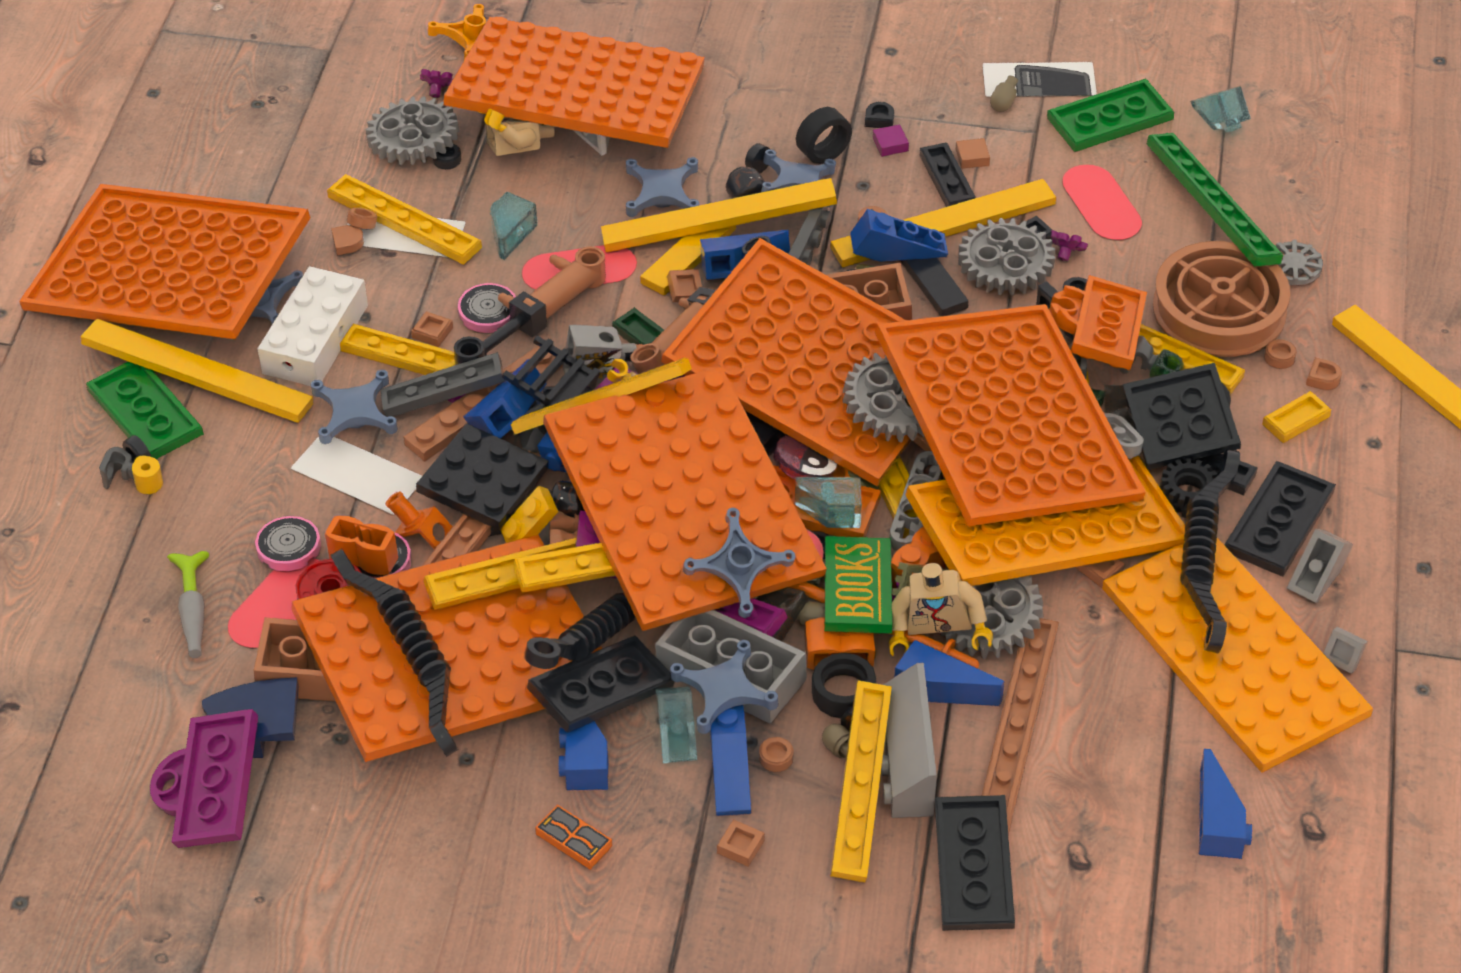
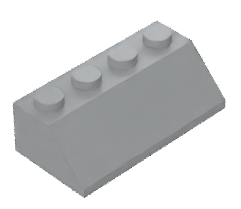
(909, 747)

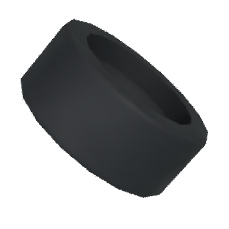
(814, 125)
(838, 665)

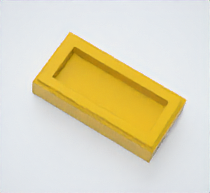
(1296, 417)

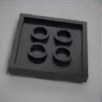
(1181, 416)
(482, 476)

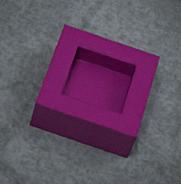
(890, 140)

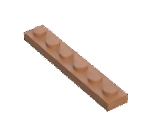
(444, 426)

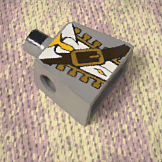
(597, 347)

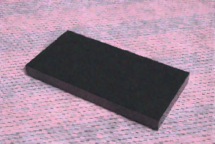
(1279, 518)
(600, 683)
(974, 863)

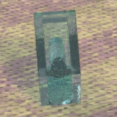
(1223, 109)
(512, 222)
(830, 500)
(676, 724)

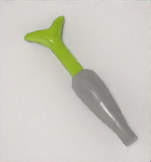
(191, 602)

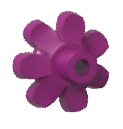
(436, 81)
(1067, 244)

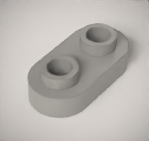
(1127, 436)

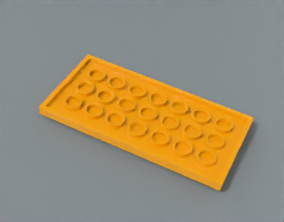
(1047, 541)
(1267, 681)

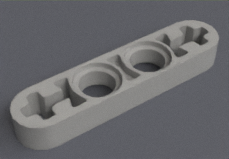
(903, 521)

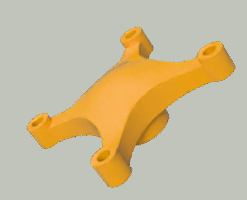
(462, 32)

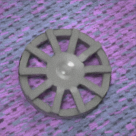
(1296, 263)

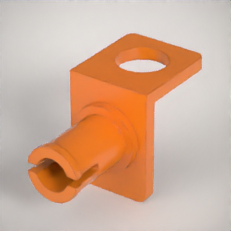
(415, 520)

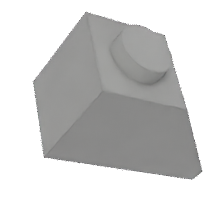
(1319, 565)

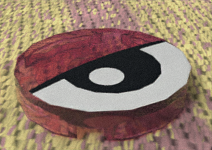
(802, 461)

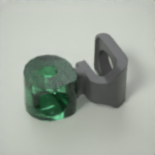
(1159, 364)

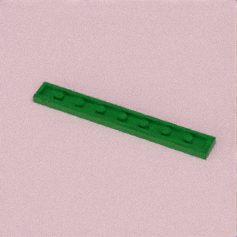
(1214, 200)

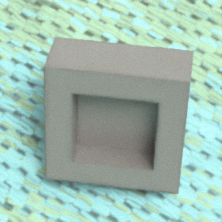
(1344, 649)

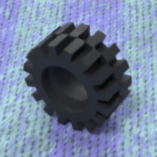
(1185, 474)

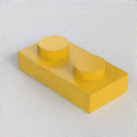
(530, 516)

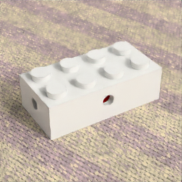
(312, 325)

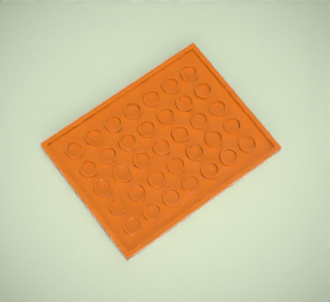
(576, 81)
(166, 260)
(787, 351)
(1008, 414)
(658, 488)
(478, 639)

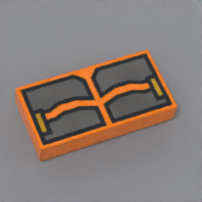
(573, 837)

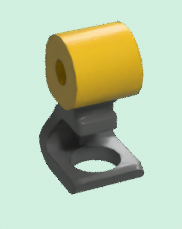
(144, 470)

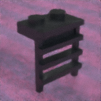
(575, 382)

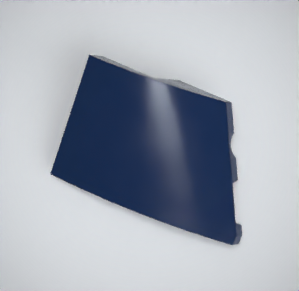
(273, 702)

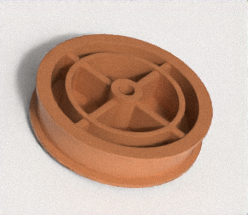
(1220, 300)

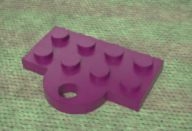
(209, 779)

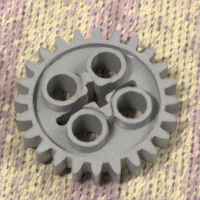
(412, 130)
(1006, 256)
(879, 400)
(1009, 621)

